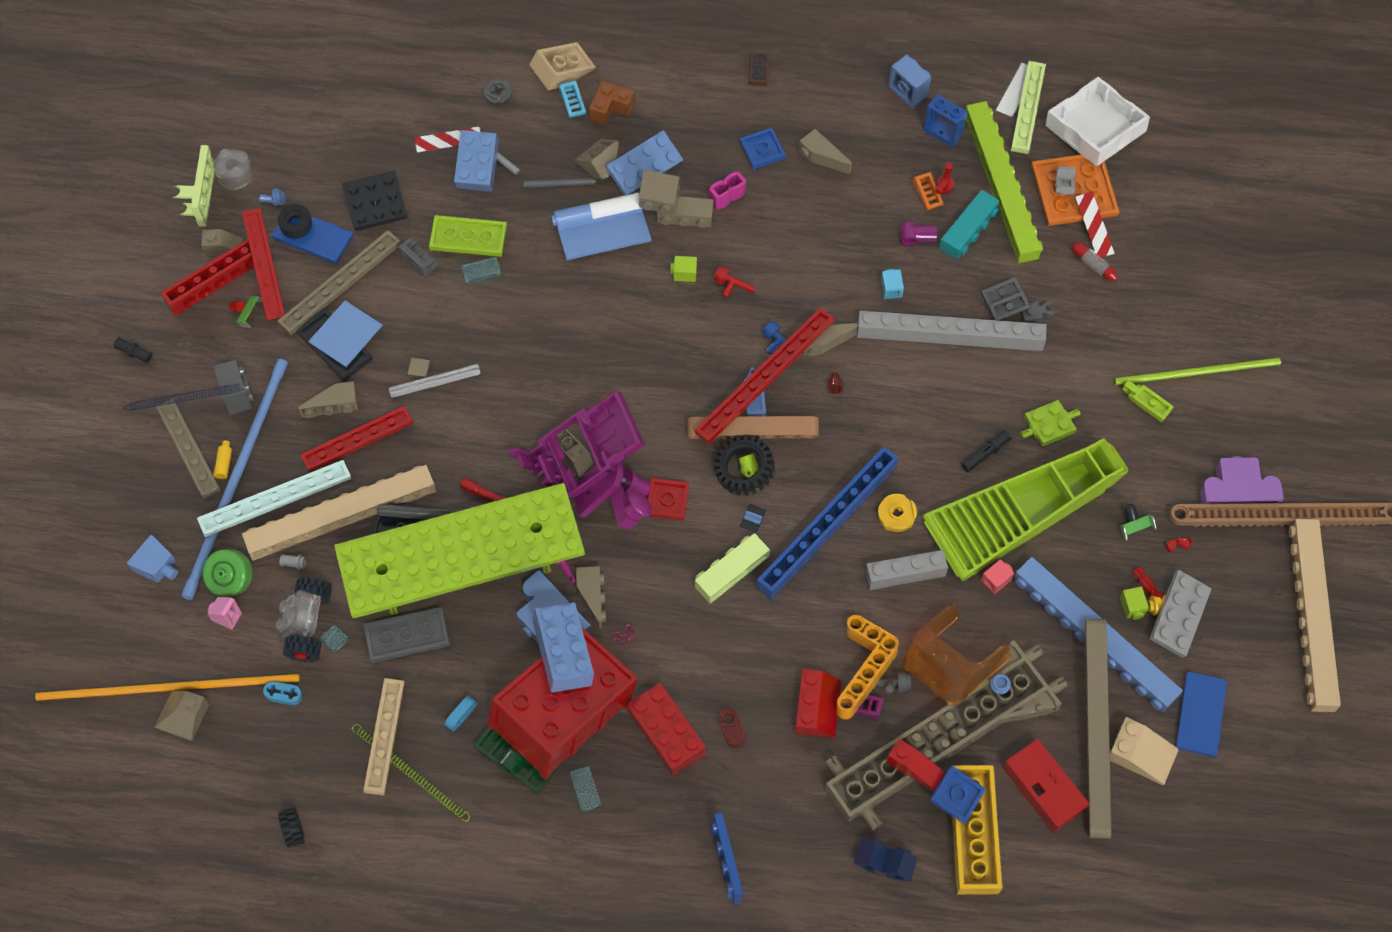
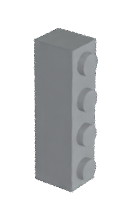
(906, 570)

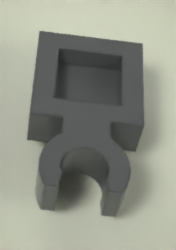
(1036, 312)

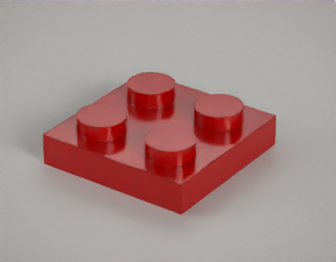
(668, 498)

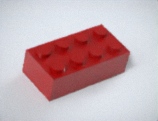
(666, 729)

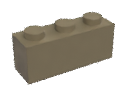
(690, 213)

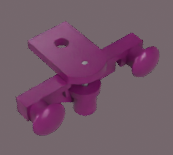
(626, 492)

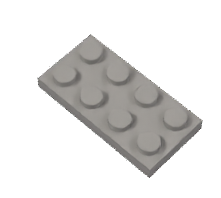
(1180, 613)

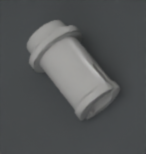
(293, 561)

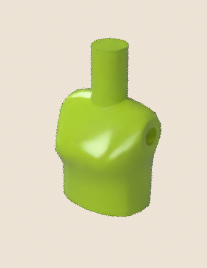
(749, 466)

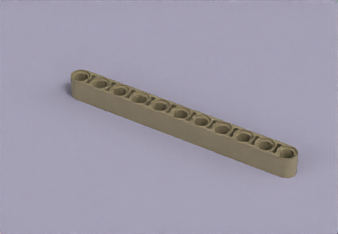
(1097, 729)

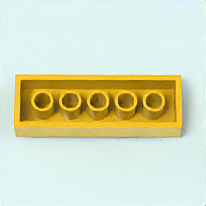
(978, 840)

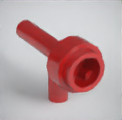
(945, 182)
(722, 275)

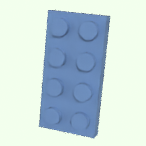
(654, 155)

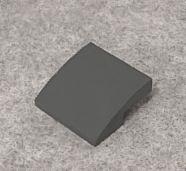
(1005, 299)

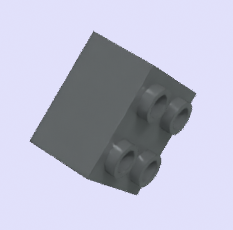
(231, 373)

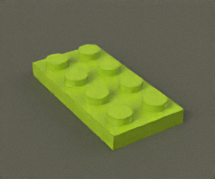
(468, 236)

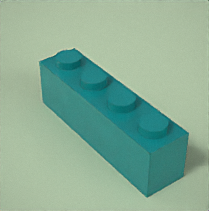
(969, 224)

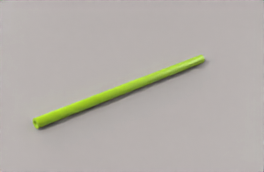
(1198, 371)

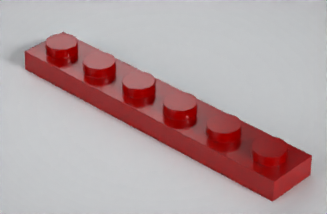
(263, 264)
(356, 439)

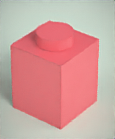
(997, 576)

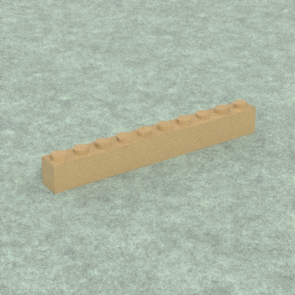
(337, 512)
(1314, 616)

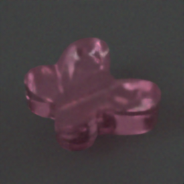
(625, 635)

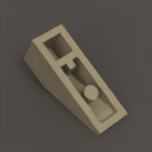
(822, 152)
(831, 338)

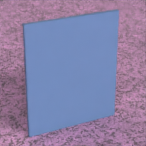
(345, 333)

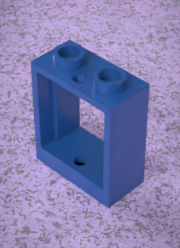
(934, 124)

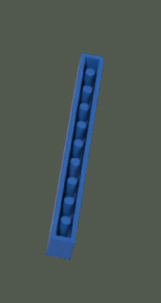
(827, 523)

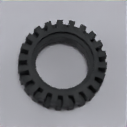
(734, 447)

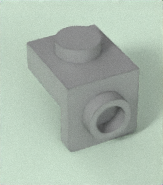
(1065, 180)

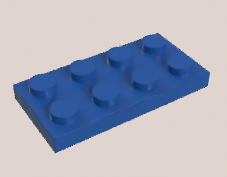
(725, 853)

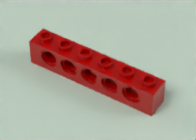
(208, 278)

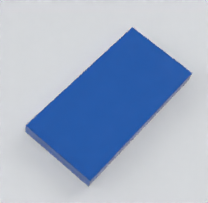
(322, 241)
(1201, 714)

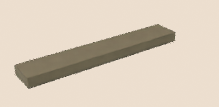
(188, 449)

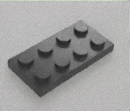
(406, 635)

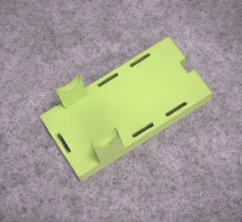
(201, 191)

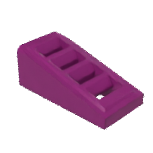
(874, 715)

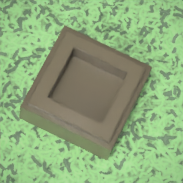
(418, 368)

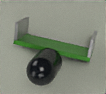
(1135, 523)

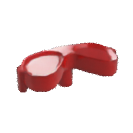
(1185, 543)

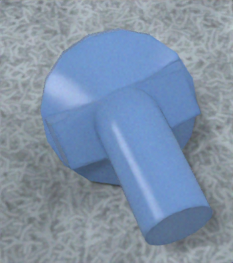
(278, 197)

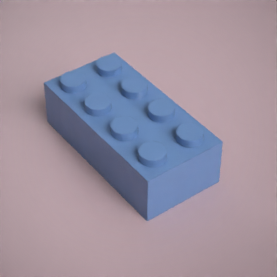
(563, 647)

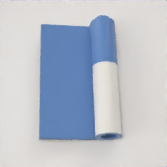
(601, 226)

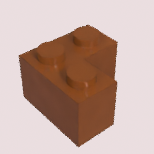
(611, 99)

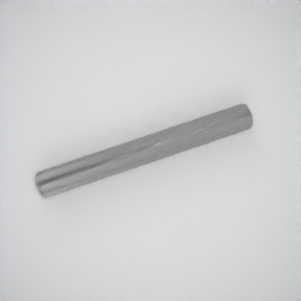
(434, 380)

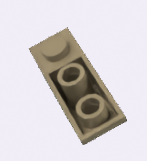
(335, 399)
(576, 454)
(589, 589)

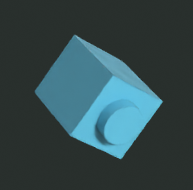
(892, 284)

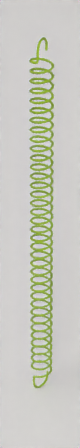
(405, 766)

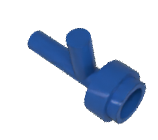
(770, 331)

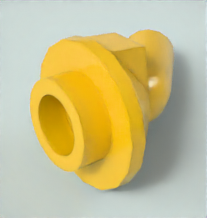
(1155, 604)

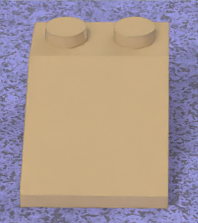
(561, 64)
(1143, 751)

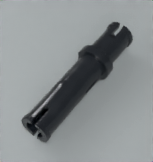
(992, 446)

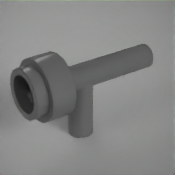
(903, 682)

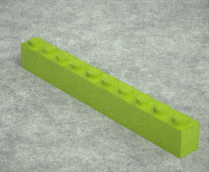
(1003, 182)

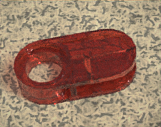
(732, 732)

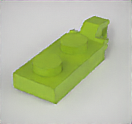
(1148, 400)

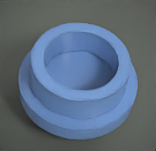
(1000, 684)

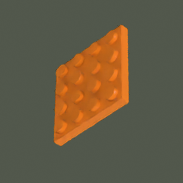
(1088, 178)

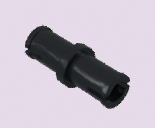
(132, 350)

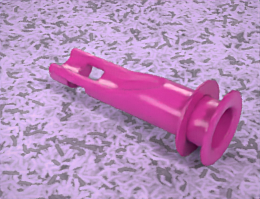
(565, 566)

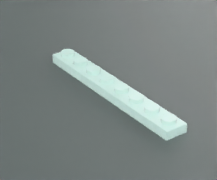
(273, 498)

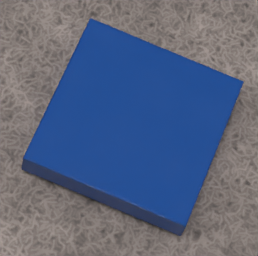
(762, 148)
(957, 794)

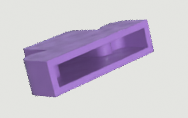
(1240, 483)

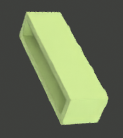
(731, 568)

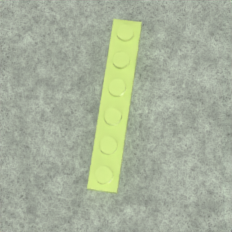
(1028, 107)

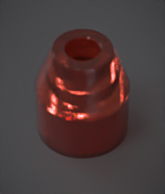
(835, 384)

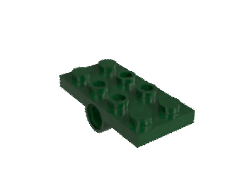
(509, 759)

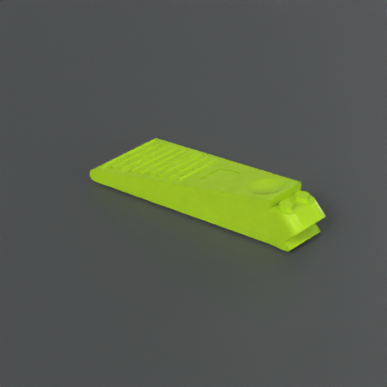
(1014, 511)

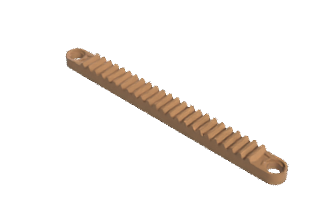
(1281, 514)

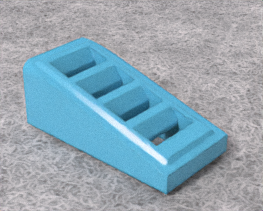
(572, 86)

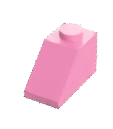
(224, 612)

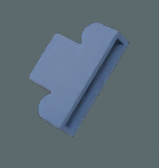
(540, 594)

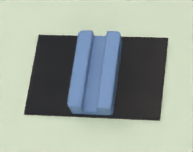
(753, 518)

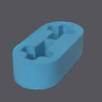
(283, 688)
(461, 713)

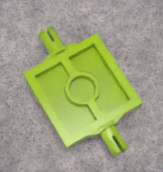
(1050, 423)

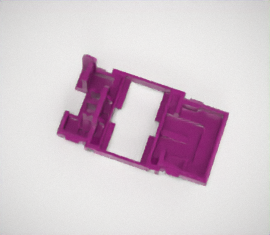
(607, 430)

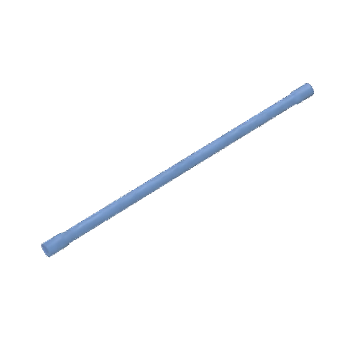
(277, 374)

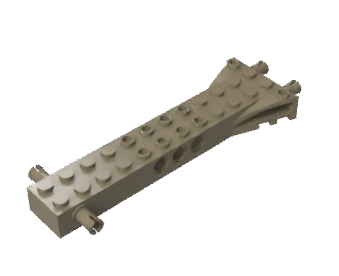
(945, 734)

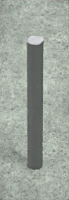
(559, 182)

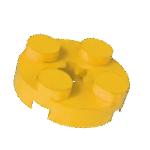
(890, 521)

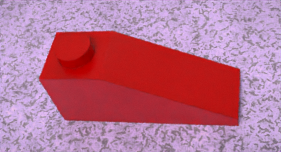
(915, 765)

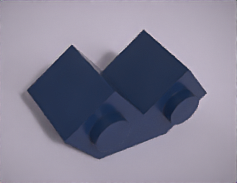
(896, 863)

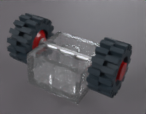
(300, 617)

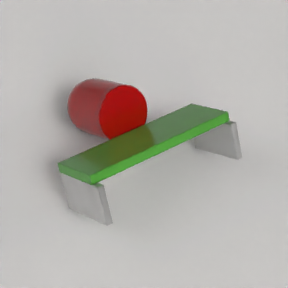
(239, 306)

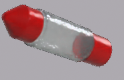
(1094, 261)

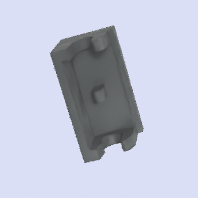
(417, 257)

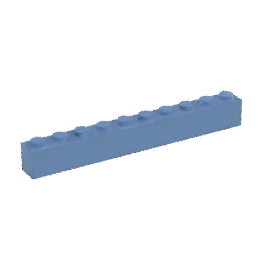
(1121, 655)

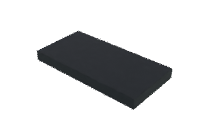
(308, 330)

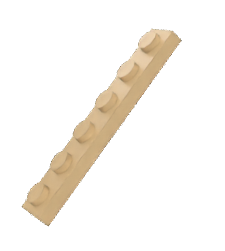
(384, 737)

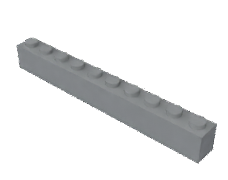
(951, 330)

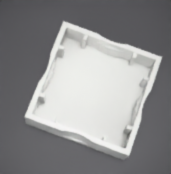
(1097, 121)

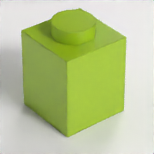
(684, 268)
(1134, 603)

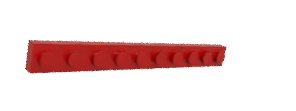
(764, 376)

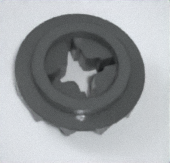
(502, 86)

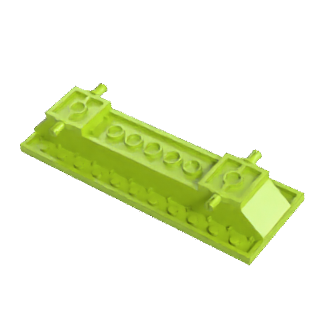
(458, 550)

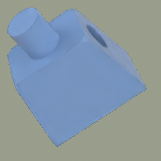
(153, 561)

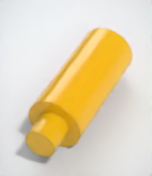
(223, 460)

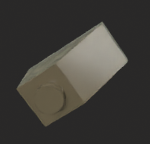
(218, 241)

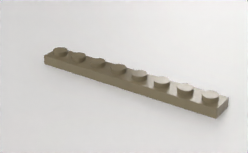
(339, 282)

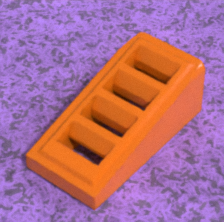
(927, 177)

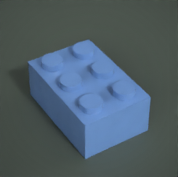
(476, 160)

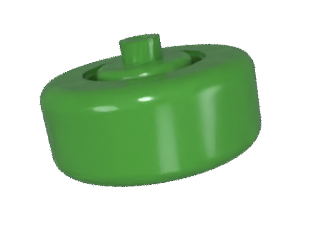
(227, 572)

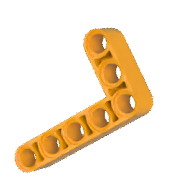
(870, 668)

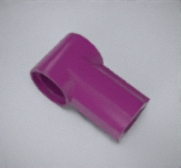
(912, 234)

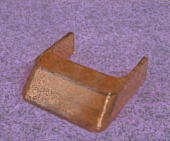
(944, 668)

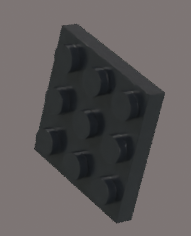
(375, 200)

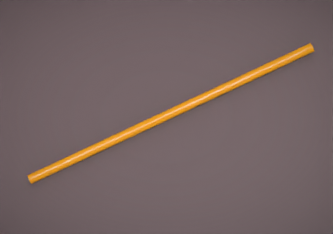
(166, 687)

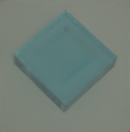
(334, 638)

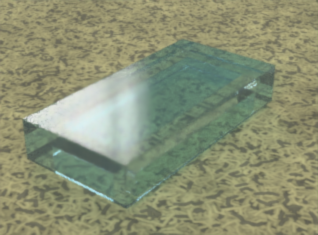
(481, 270)
(585, 789)

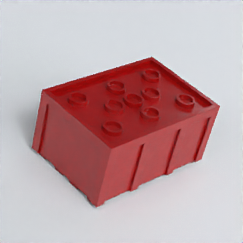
(553, 725)

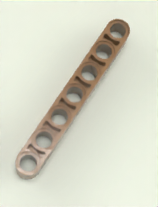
(763, 427)

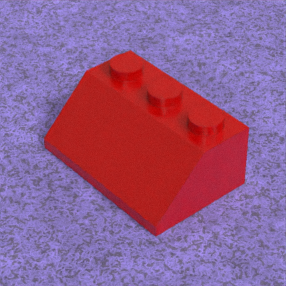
(817, 704)

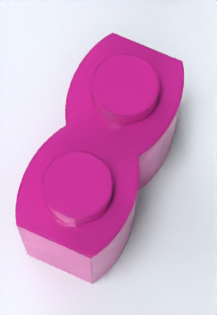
(727, 190)

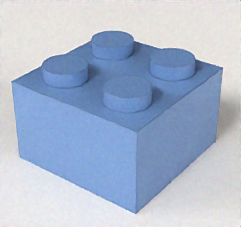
(909, 81)

